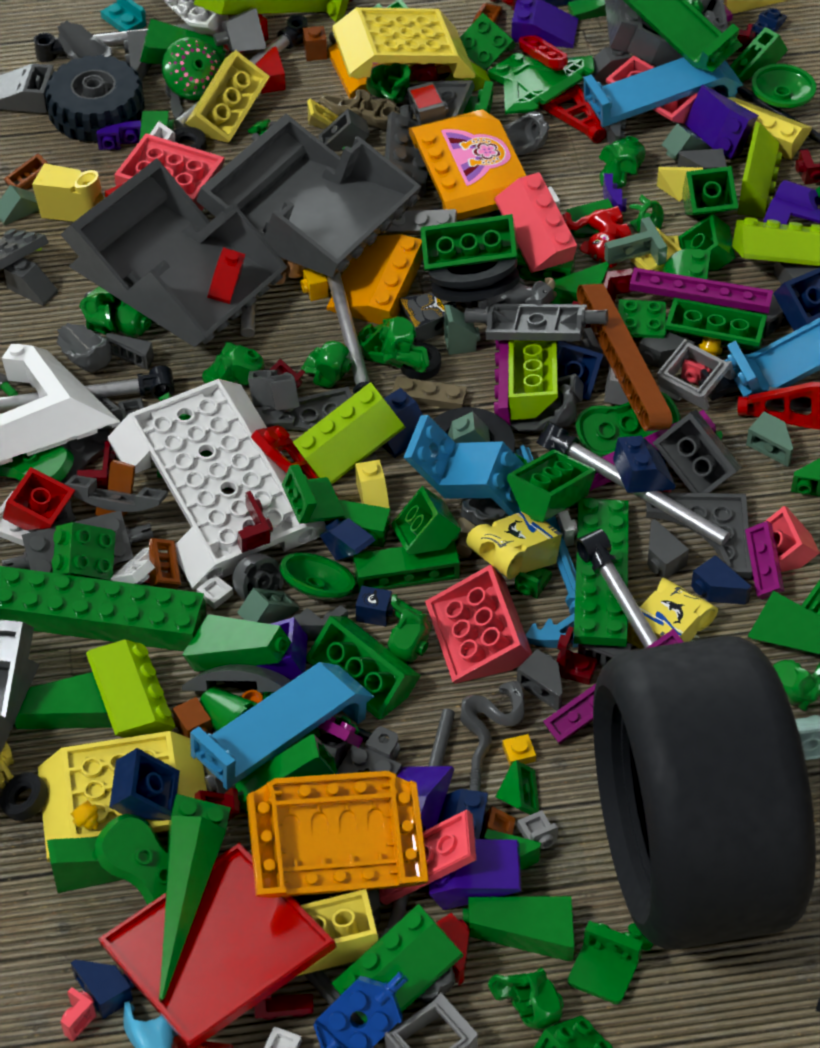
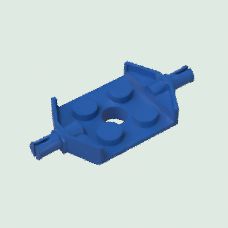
(375, 1000)

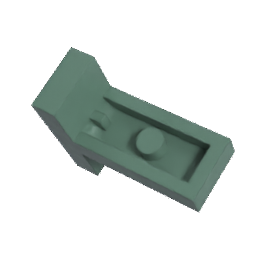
(636, 245)

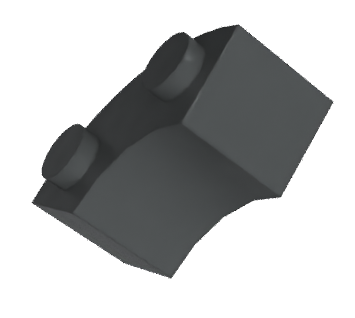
(273, 390)

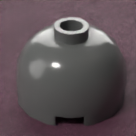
(256, 572)

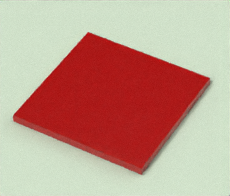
(232, 955)

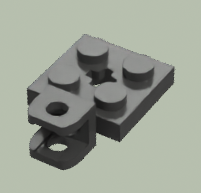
(376, 756)

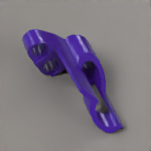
(795, 201)

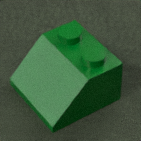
(710, 235)

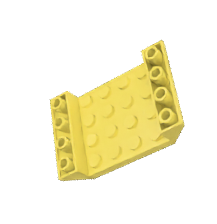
(399, 37)
(88, 774)

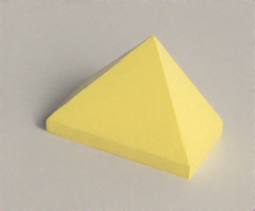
(319, 115)
(672, 180)

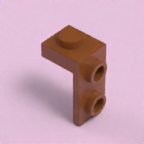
(121, 480)

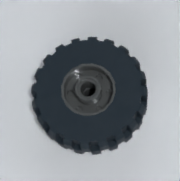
(93, 95)

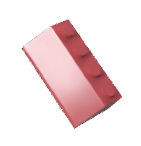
(674, 111)
(538, 223)

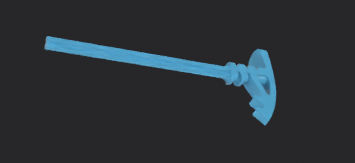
(550, 633)

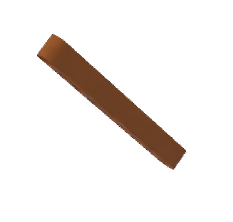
(626, 360)

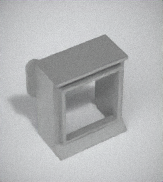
(678, 389)
(428, 1014)

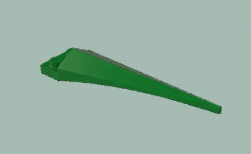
(193, 845)

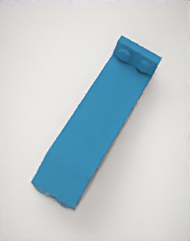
(655, 89)
(779, 362)
(279, 722)

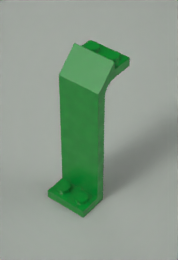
(688, 31)

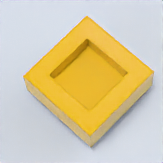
(519, 749)

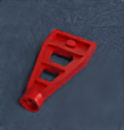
(590, 126)
(759, 400)
(277, 439)

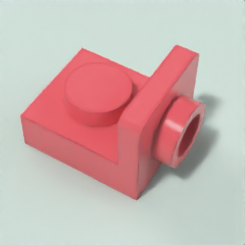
(691, 370)
(79, 1016)

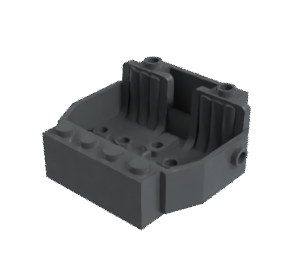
(629, 34)

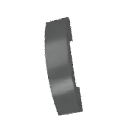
(87, 491)
(266, 679)

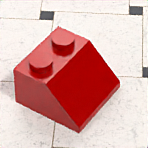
(37, 501)

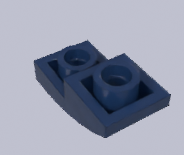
(770, 19)

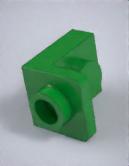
(532, 582)

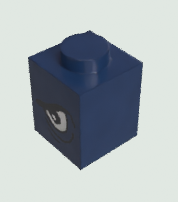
(374, 606)

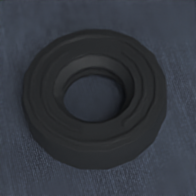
(193, 134)
(434, 364)
(15, 788)

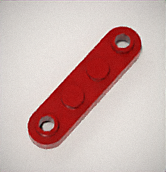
(544, 52)

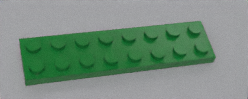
(597, 612)

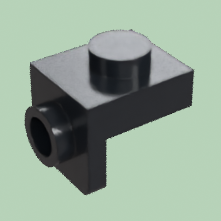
(723, 388)

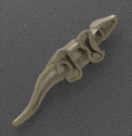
(363, 105)

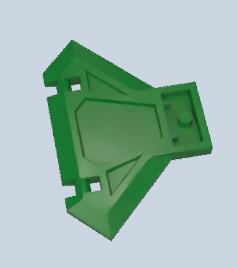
(533, 83)

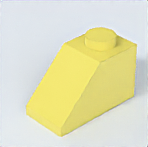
(371, 483)

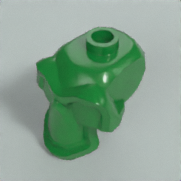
(389, 81)
(622, 158)
(100, 310)
(130, 321)
(399, 345)
(328, 363)
(234, 364)
(410, 634)
(798, 683)
(531, 996)

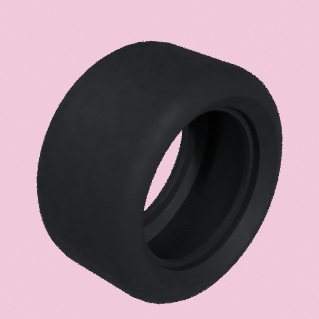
(704, 792)

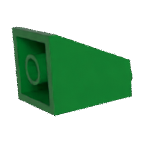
(709, 191)

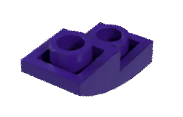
(114, 135)
(612, 193)

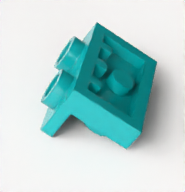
(125, 15)

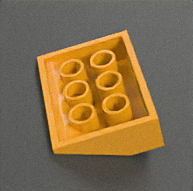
(381, 277)

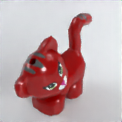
(610, 227)

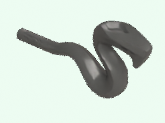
(475, 703)

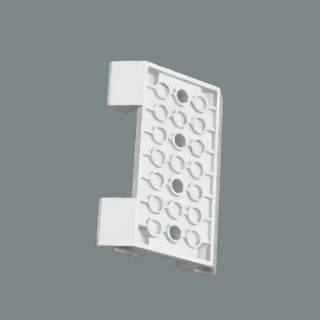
(221, 424)

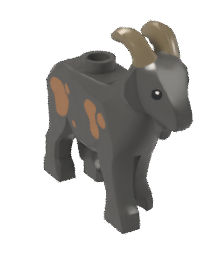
(520, 294)

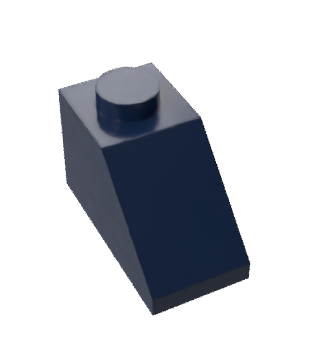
(345, 538)
(720, 583)
(104, 985)

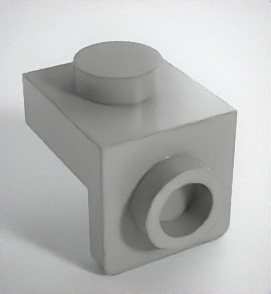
(538, 828)

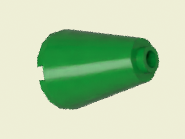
(224, 706)

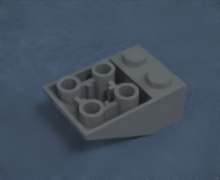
(25, 88)

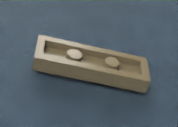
(432, 393)

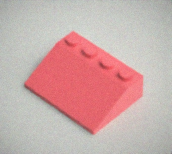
(186, 164)
(478, 627)

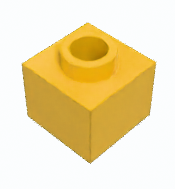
(314, 284)

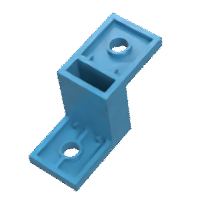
(463, 468)

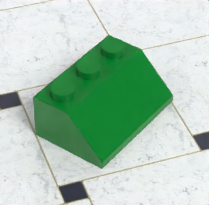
(425, 524)

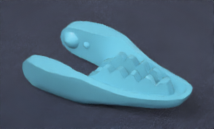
(147, 1034)

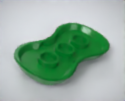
(602, 425)
(52, 462)
(134, 853)

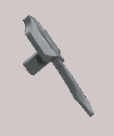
(176, 107)

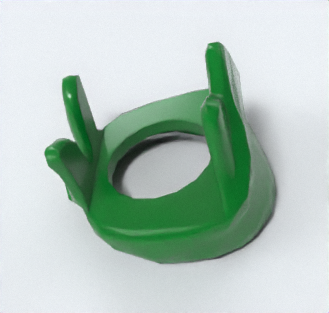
(657, 213)

